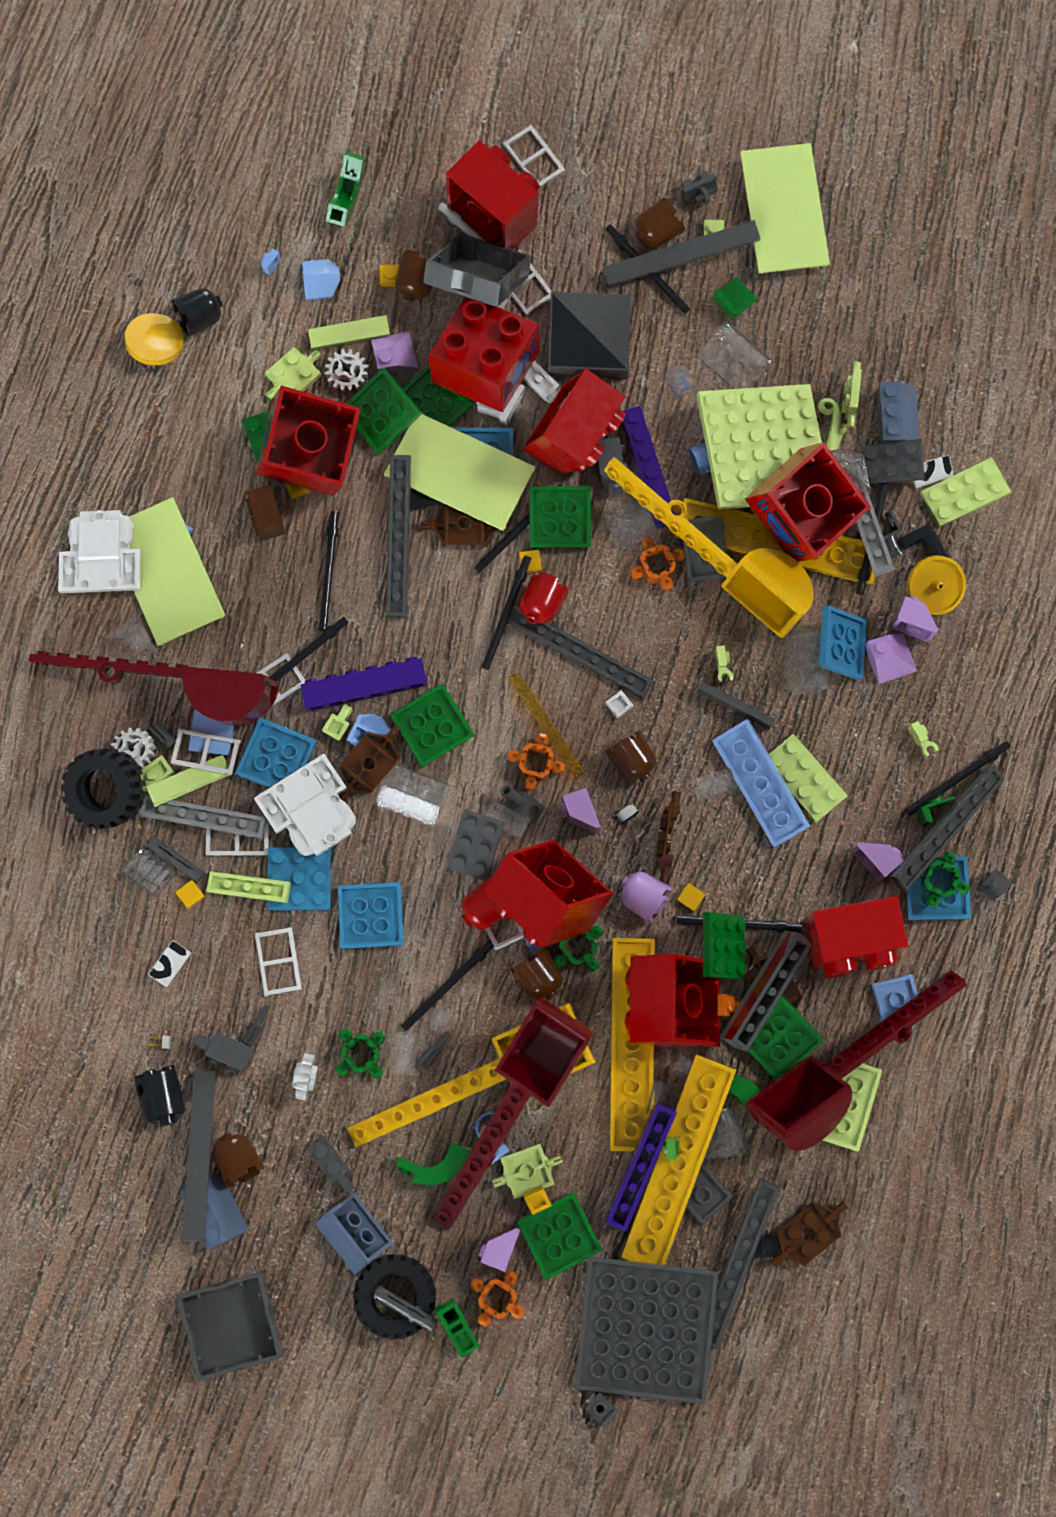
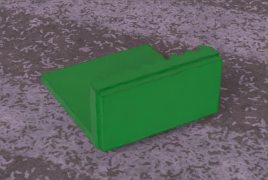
(734, 298)
(924, 815)

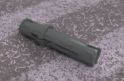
(195, 872)
(413, 1313)

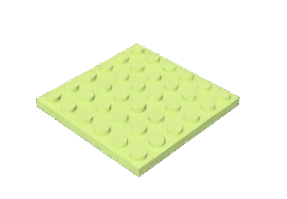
(753, 434)

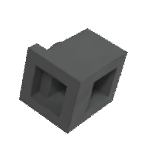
(995, 885)
(608, 1413)

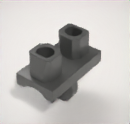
(699, 190)

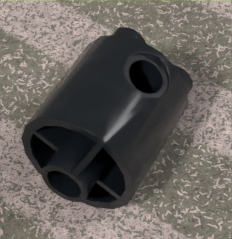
(160, 1096)

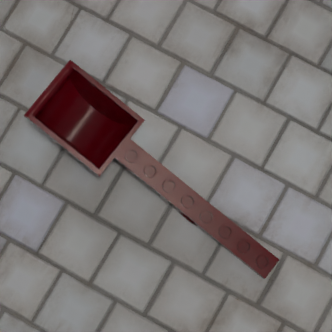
(217, 694)
(537, 1067)
(814, 1098)

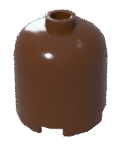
(658, 224)
(411, 276)
(633, 758)
(538, 975)
(236, 1159)

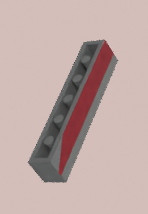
(766, 990)

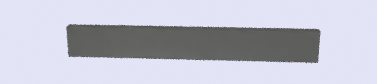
(681, 253)
(398, 536)
(582, 654)
(947, 828)
(199, 1156)
(742, 1255)

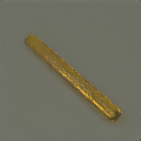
(546, 724)

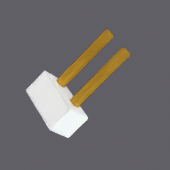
(165, 1042)

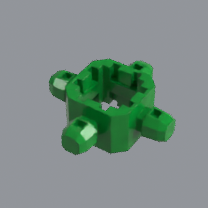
(935, 893)
(591, 964)
(346, 1036)

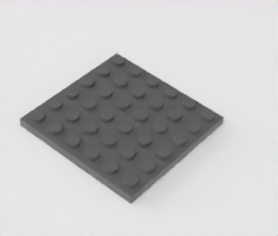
(646, 1330)

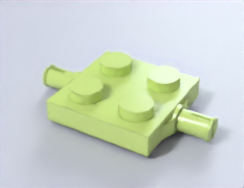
(293, 371)
(852, 390)
(527, 1170)

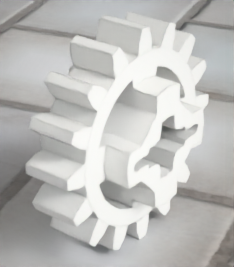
(342, 378)
(142, 746)
(304, 1076)

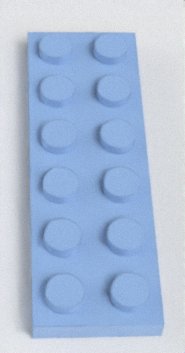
(761, 783)

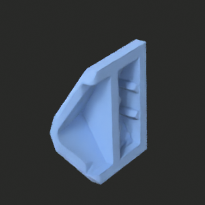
(320, 279)
(367, 723)

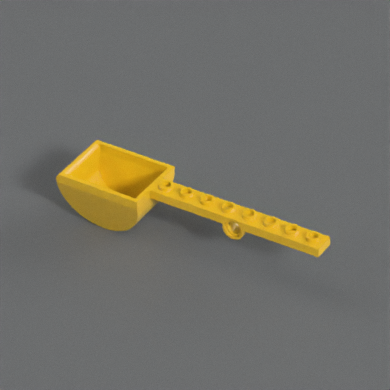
(763, 581)
(447, 1093)

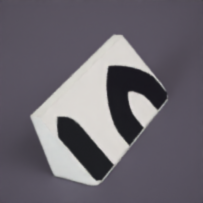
(935, 471)
(169, 963)

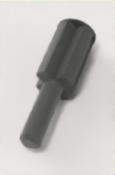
(255, 1028)
(432, 1052)

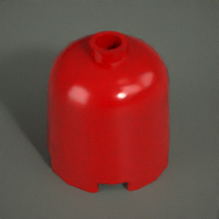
(542, 598)
(479, 908)

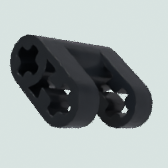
(927, 537)

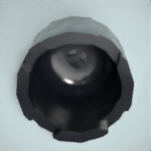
(197, 310)

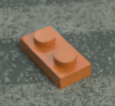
(727, 1005)

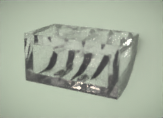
(148, 872)

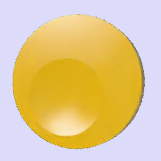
(154, 339)
(937, 583)

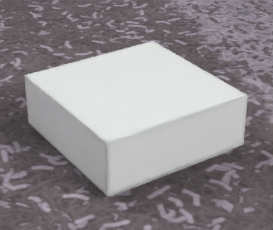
(619, 704)

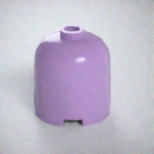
(644, 895)

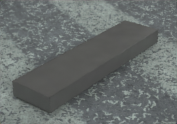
(735, 705)

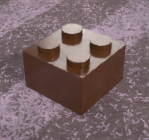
(266, 514)

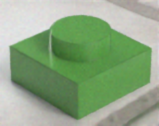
(672, 1148)

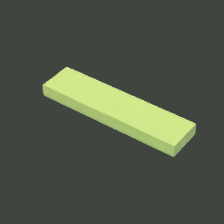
(348, 332)
(185, 782)
(248, 887)

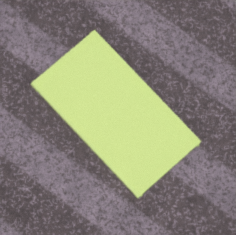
(785, 208)
(464, 471)
(173, 579)

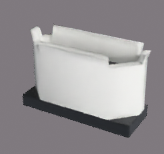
(627, 813)

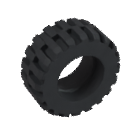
(78, 792)
(365, 1288)

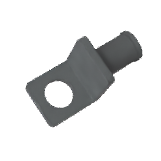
(890, 540)
(521, 802)

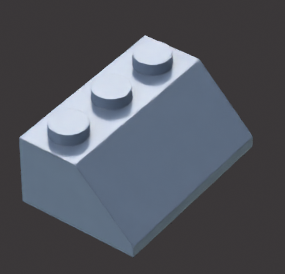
(897, 412)
(223, 1215)
(354, 1233)

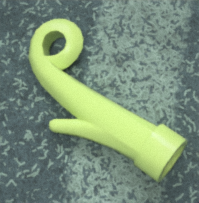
(835, 432)

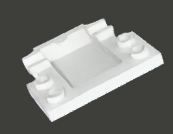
(100, 554)
(309, 807)

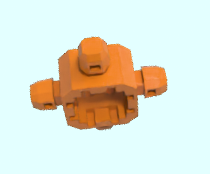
(664, 576)
(541, 741)
(485, 1317)

